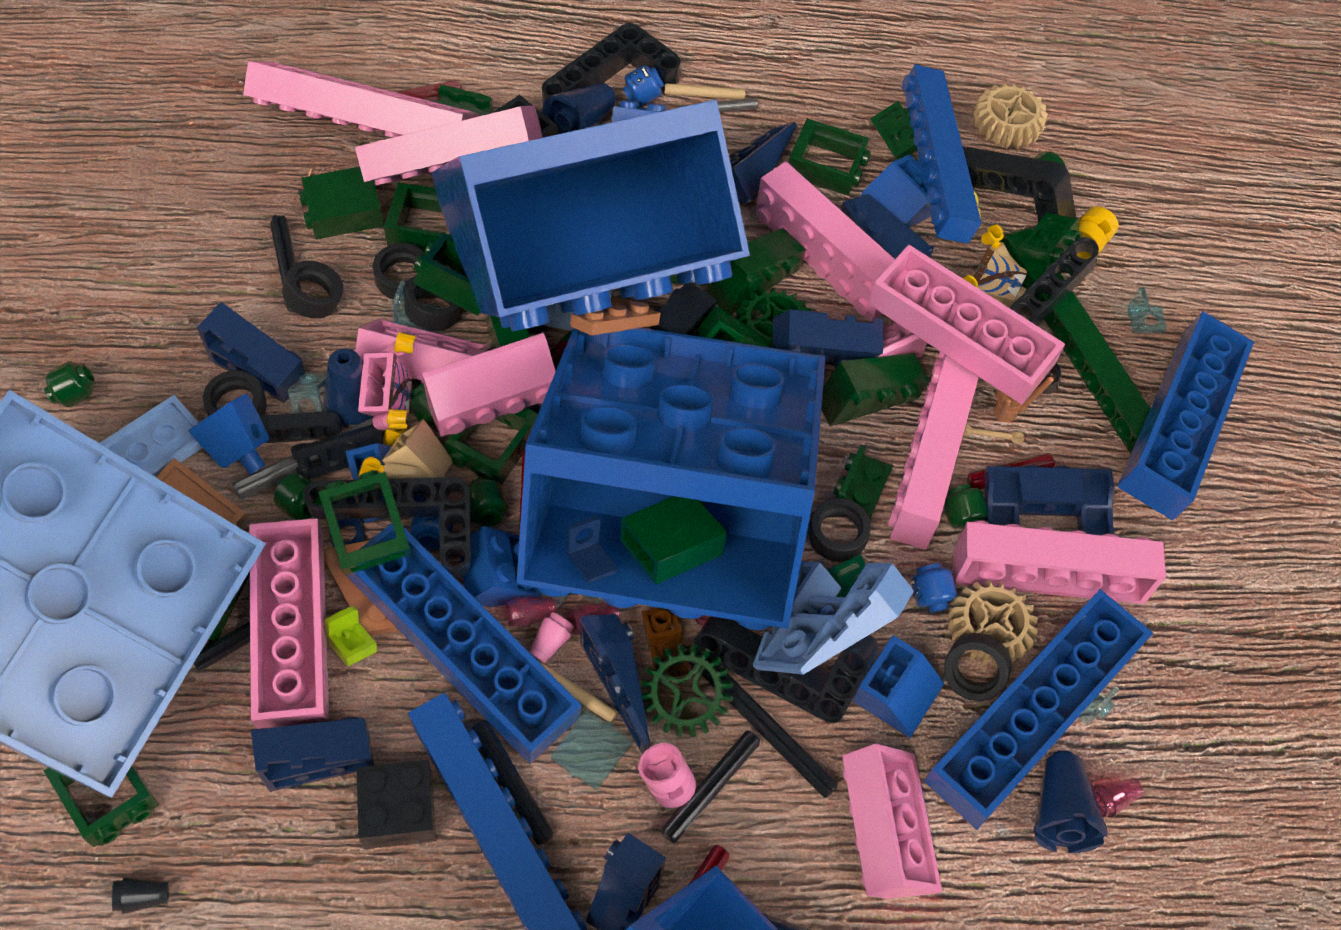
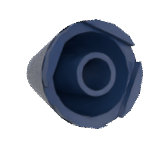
(579, 107)
(343, 386)
(1068, 807)

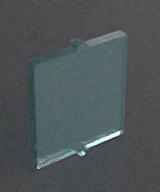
(591, 750)

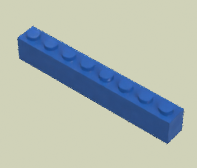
(941, 155)
(491, 818)

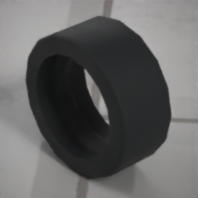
(389, 256)
(307, 305)
(427, 317)
(232, 381)
(843, 508)
(972, 690)

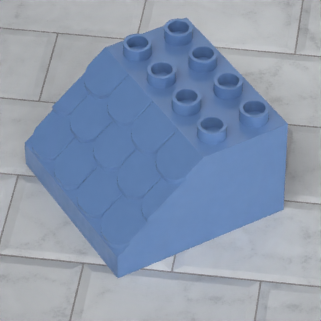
(99, 595)

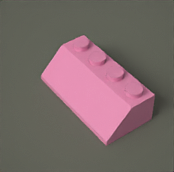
(429, 351)
(489, 384)
(890, 823)

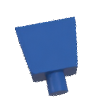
(233, 434)

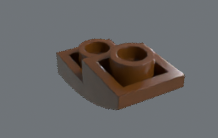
(663, 632)

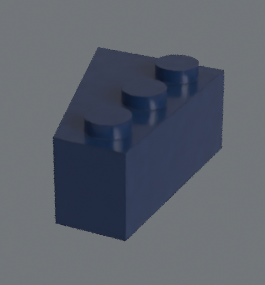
(883, 226)
(831, 338)
(243, 347)
(311, 752)
(627, 884)

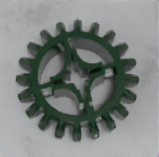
(770, 306)
(661, 676)

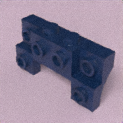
(1051, 493)

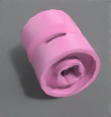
(667, 775)

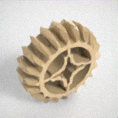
(1010, 116)
(980, 603)

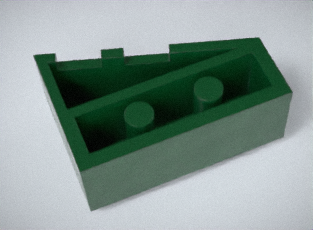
(770, 261)
(871, 386)

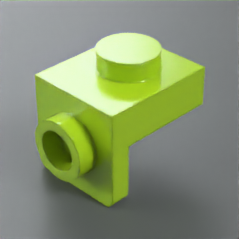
(348, 636)

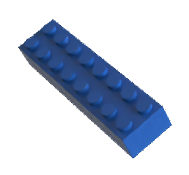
(1186, 416)
(469, 648)
(1037, 709)

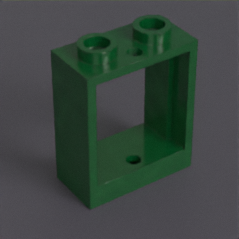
(834, 140)
(405, 198)
(443, 280)
(483, 466)
(371, 555)
(107, 827)

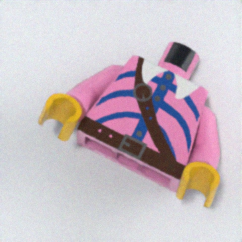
(387, 385)

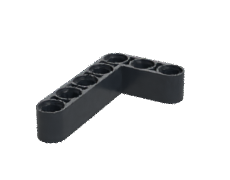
(622, 47)
(1024, 176)
(1057, 289)
(405, 490)
(816, 692)

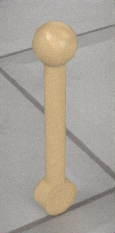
(1016, 437)

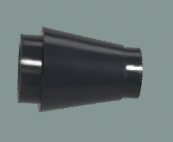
(138, 894)

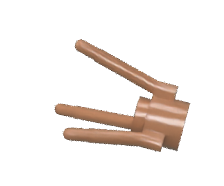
(1008, 409)

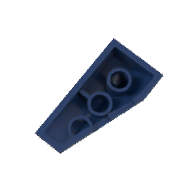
(758, 159)
(612, 657)

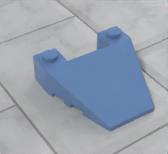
(829, 624)

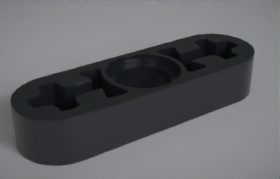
(301, 426)

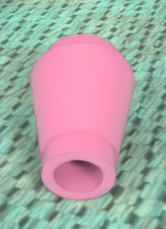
(550, 637)

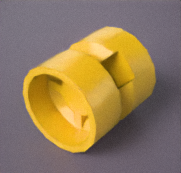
(1098, 225)

